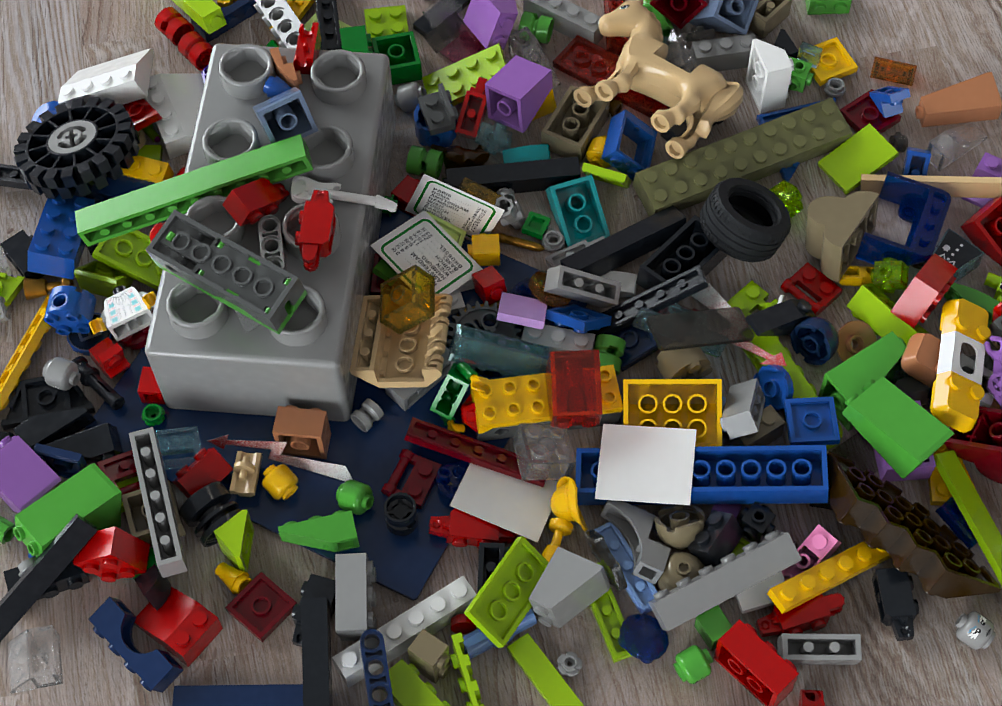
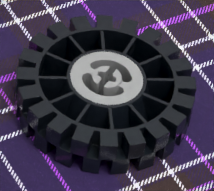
(77, 148)

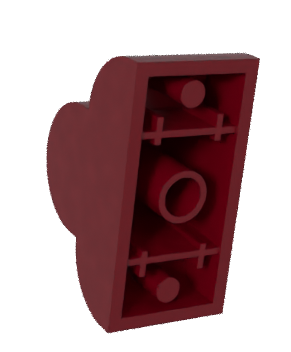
(982, 443)

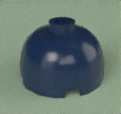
(815, 340)

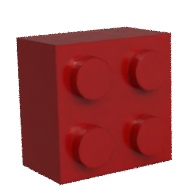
(113, 555)

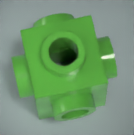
(801, 75)

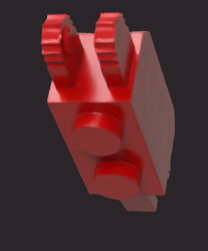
(316, 229)
(465, 529)
(809, 615)

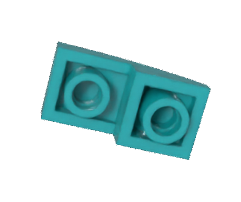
(526, 153)

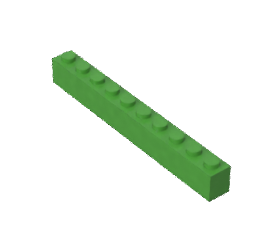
(158, 201)

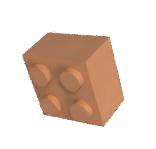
(303, 430)

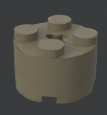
(683, 364)

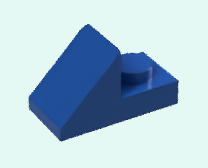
(890, 99)

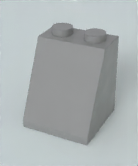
(567, 588)

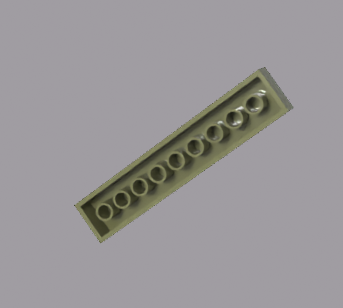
(743, 155)

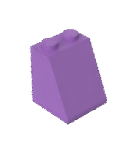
(491, 20)
(517, 93)
(23, 474)

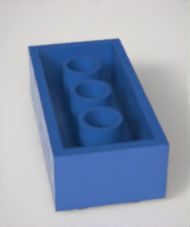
(55, 244)

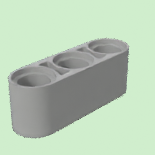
(272, 241)

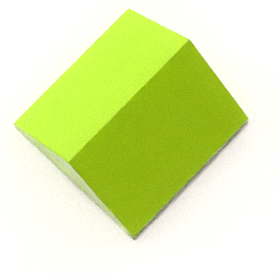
(100, 278)
(236, 539)

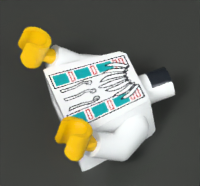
(125, 312)

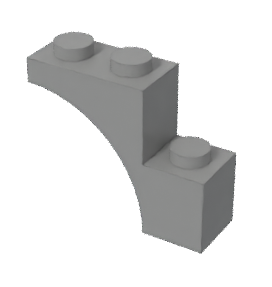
(635, 524)

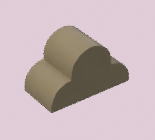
(837, 228)

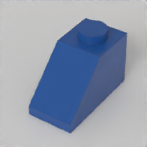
(916, 161)

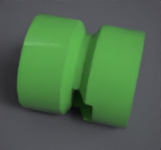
(539, 26)
(424, 161)
(610, 350)

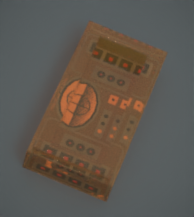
(893, 71)

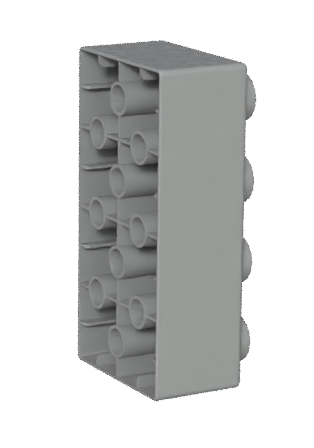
(198, 342)

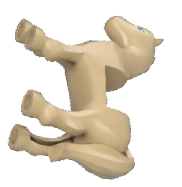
(642, 67)

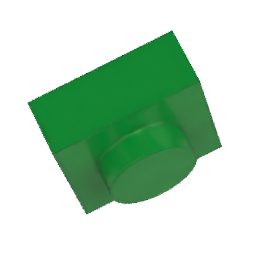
(536, 225)

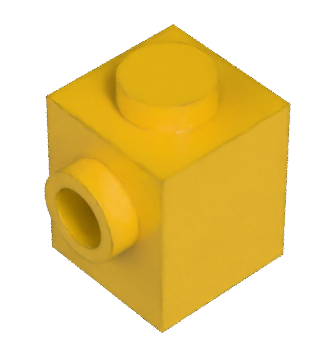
(485, 249)

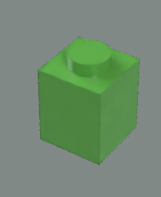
(712, 626)

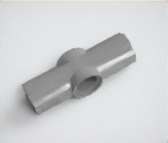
(513, 214)

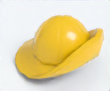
(565, 502)

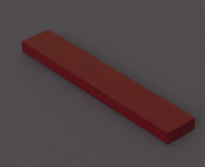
(465, 449)

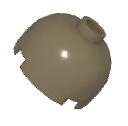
(679, 526)
(678, 567)

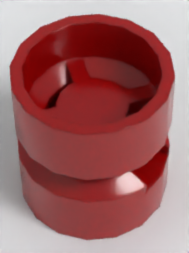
(172, 24)
(195, 49)

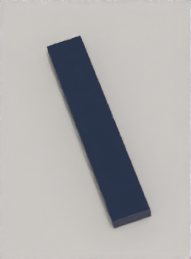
(238, 695)

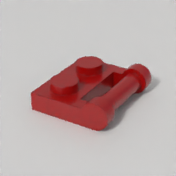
(814, 284)

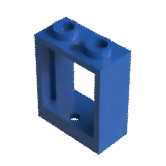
(644, 137)

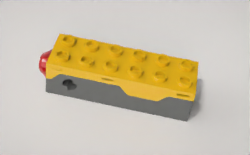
(525, 400)

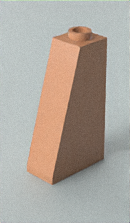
(961, 103)

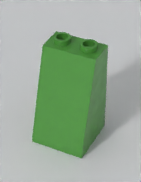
(852, 375)
(895, 425)
(85, 494)

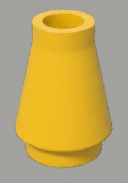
(232, 577)

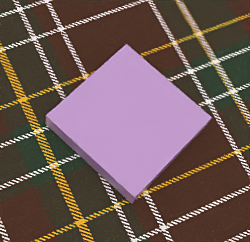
(522, 310)

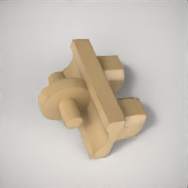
(245, 474)

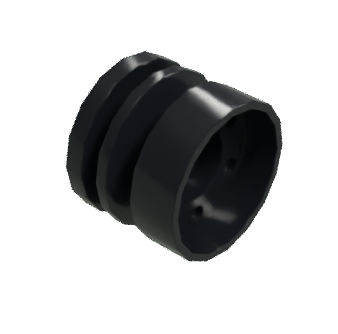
(209, 510)

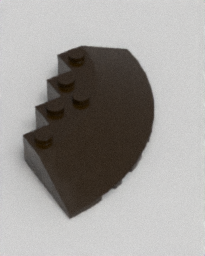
(905, 532)

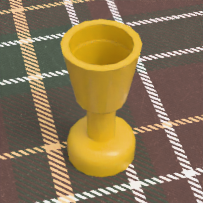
(560, 528)

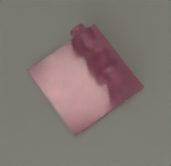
(462, 46)

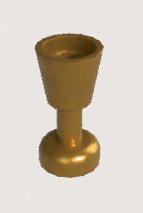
(40, 287)

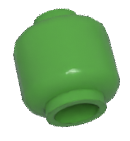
(355, 497)
(693, 664)

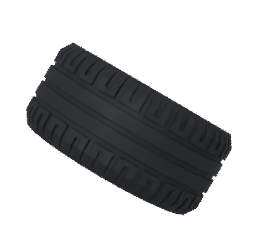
(745, 220)

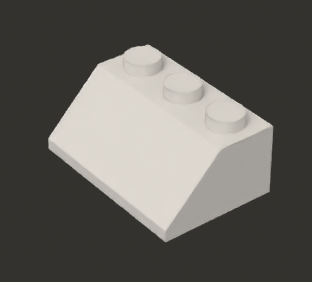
(768, 75)

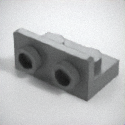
(438, 111)

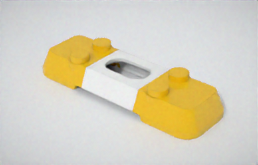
(955, 392)

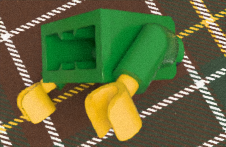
(452, 392)

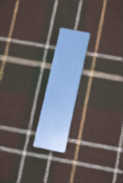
(638, 589)

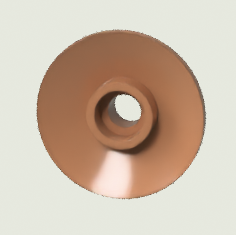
(857, 332)

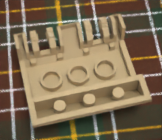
(403, 358)

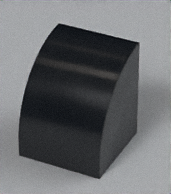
(154, 586)

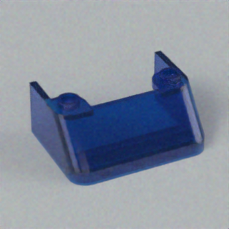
(919, 205)

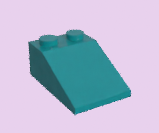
(577, 210)

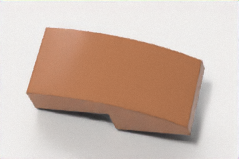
(285, 70)

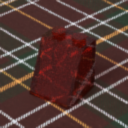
(574, 388)

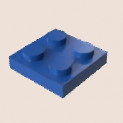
(578, 318)
(812, 421)

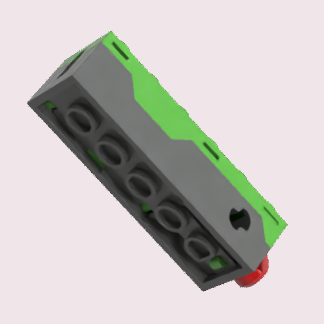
(226, 271)

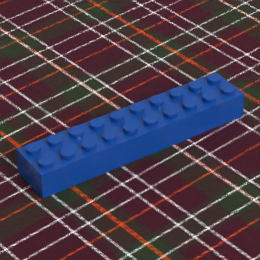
(735, 475)

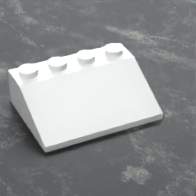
(119, 80)
(177, 102)

